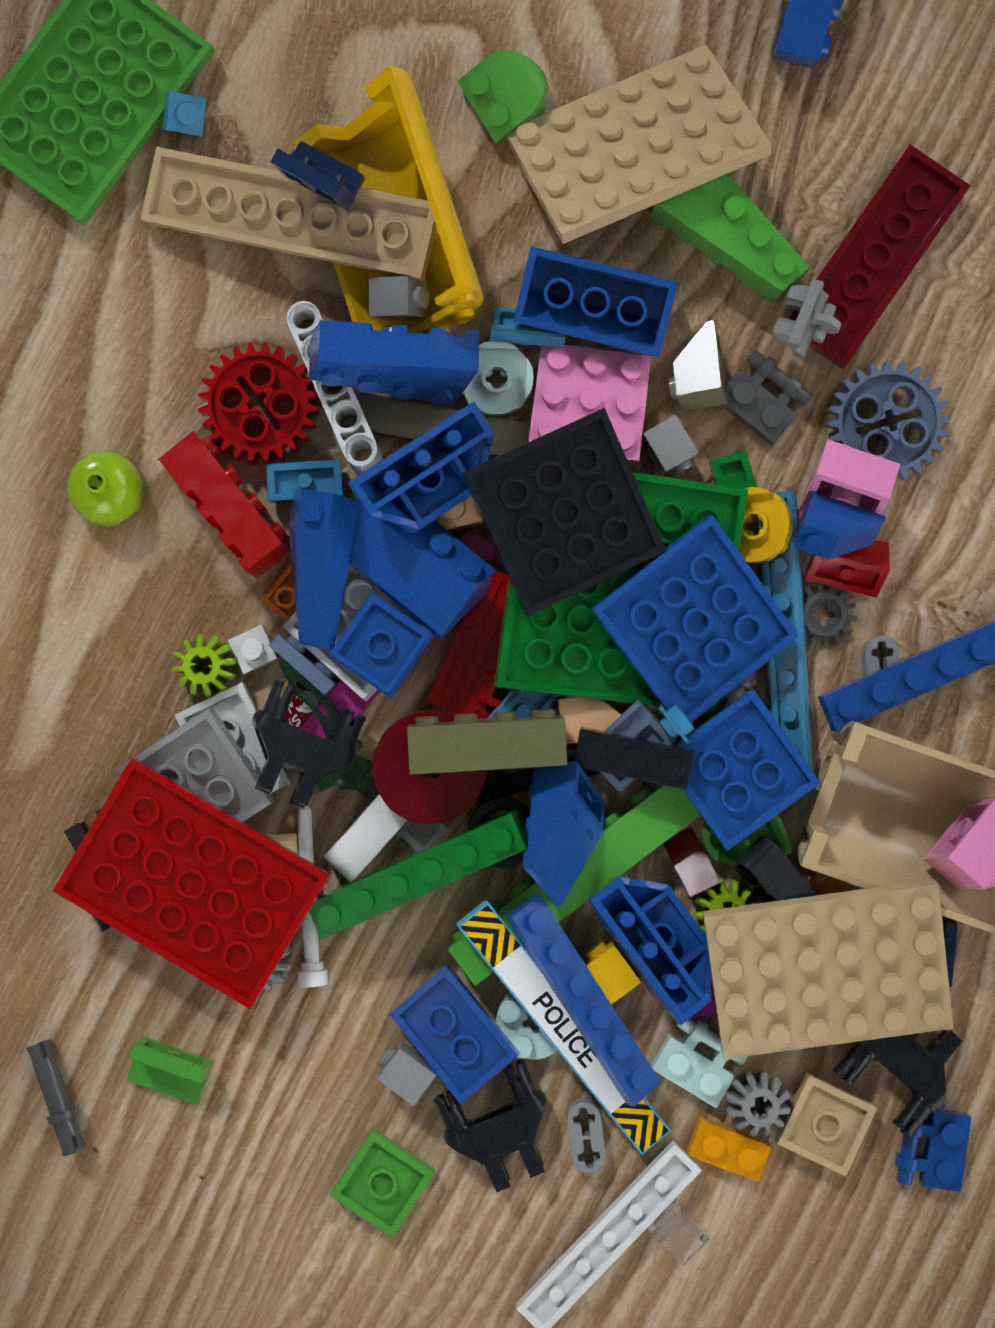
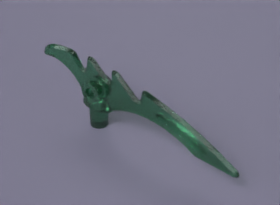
(351, 775)

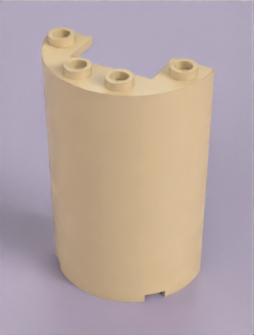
(885, 810)

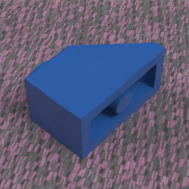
(835, 527)

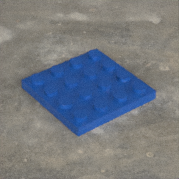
(695, 620)

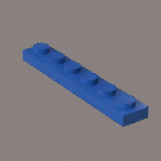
(910, 677)
(583, 999)

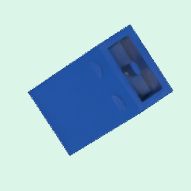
(561, 827)

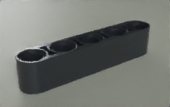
(771, 873)

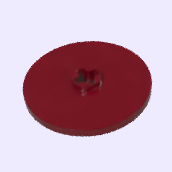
(419, 796)

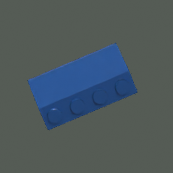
(595, 302)
(421, 570)

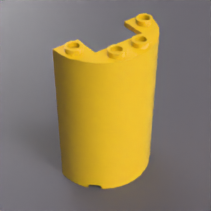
(399, 157)

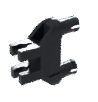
(300, 750)
(913, 1065)
(499, 1131)

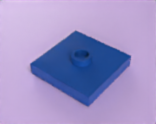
(381, 645)

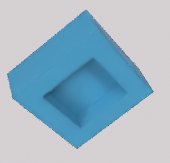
(184, 114)

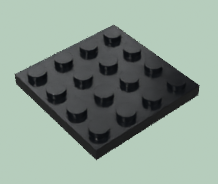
(564, 511)

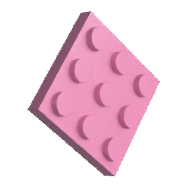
(583, 380)

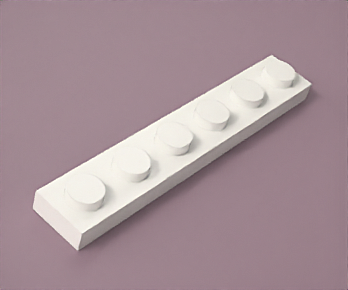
(608, 1237)

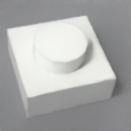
(252, 649)

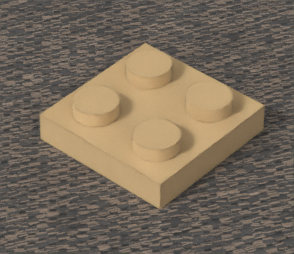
(826, 1124)

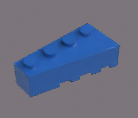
(804, 31)

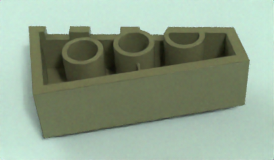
(487, 743)

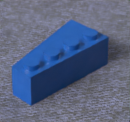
(394, 361)

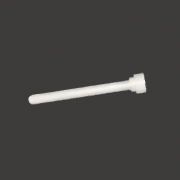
(312, 970)

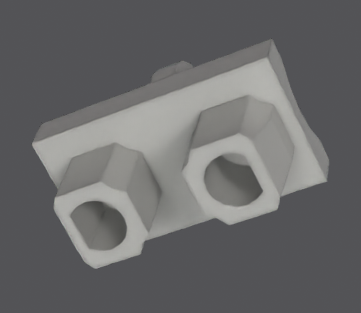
(810, 321)

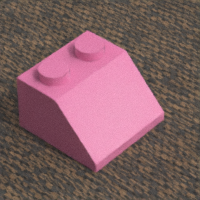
(852, 478)
(968, 848)

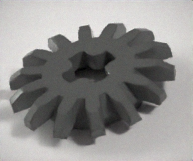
(834, 625)

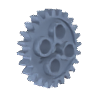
(878, 391)

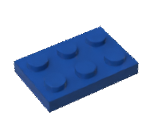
(454, 1034)

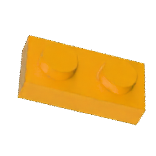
(729, 1149)

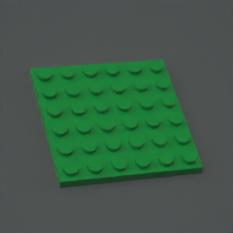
(565, 644)

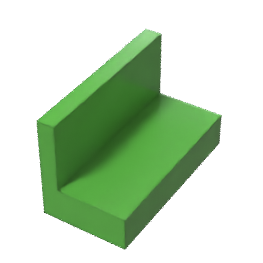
(169, 1070)

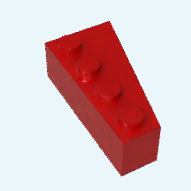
(225, 504)

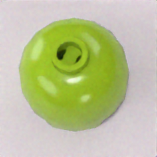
(105, 488)

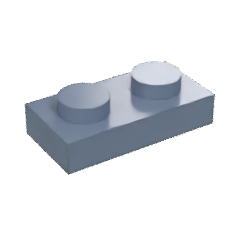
(293, 653)

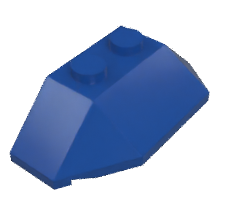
(426, 475)
(658, 942)

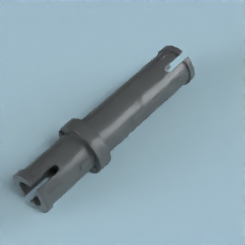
(56, 1098)

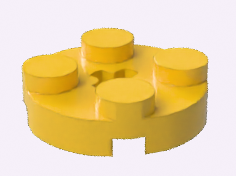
(776, 529)

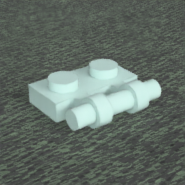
(690, 1068)

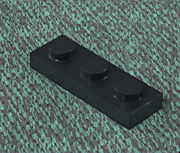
(634, 758)

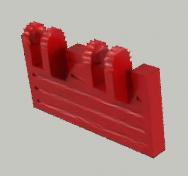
(470, 666)

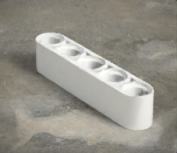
(337, 405)
(364, 838)

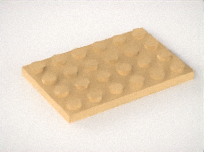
(637, 143)
(829, 969)

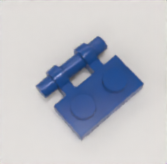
(943, 1154)

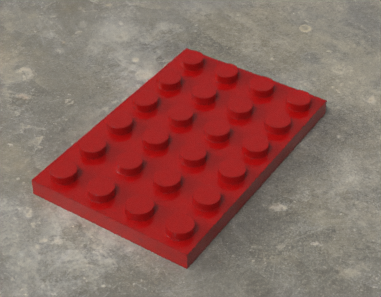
(191, 882)

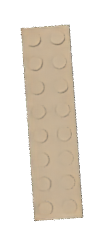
(274, 213)

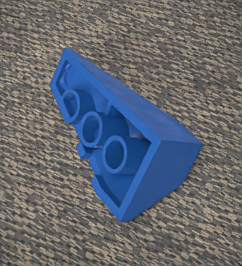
(321, 549)

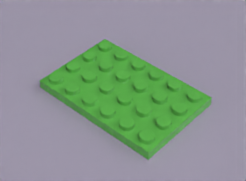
(92, 96)

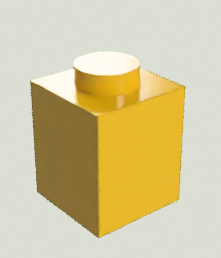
(610, 970)

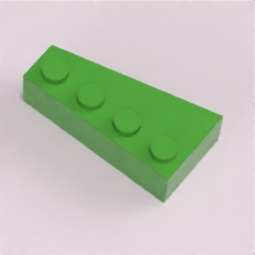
(734, 234)

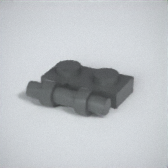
(756, 405)

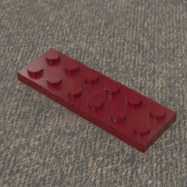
(885, 248)

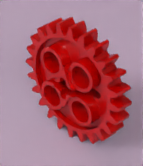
(233, 423)

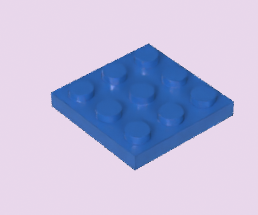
(744, 770)

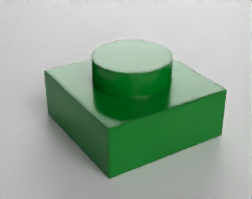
(732, 471)

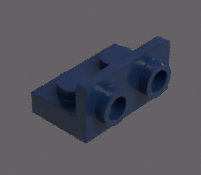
(320, 174)

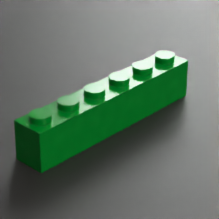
(420, 873)

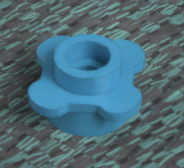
(676, 723)

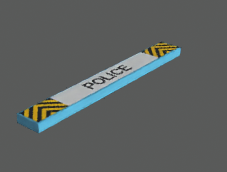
(529, 987)

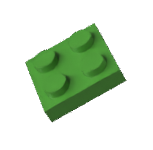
(382, 1182)

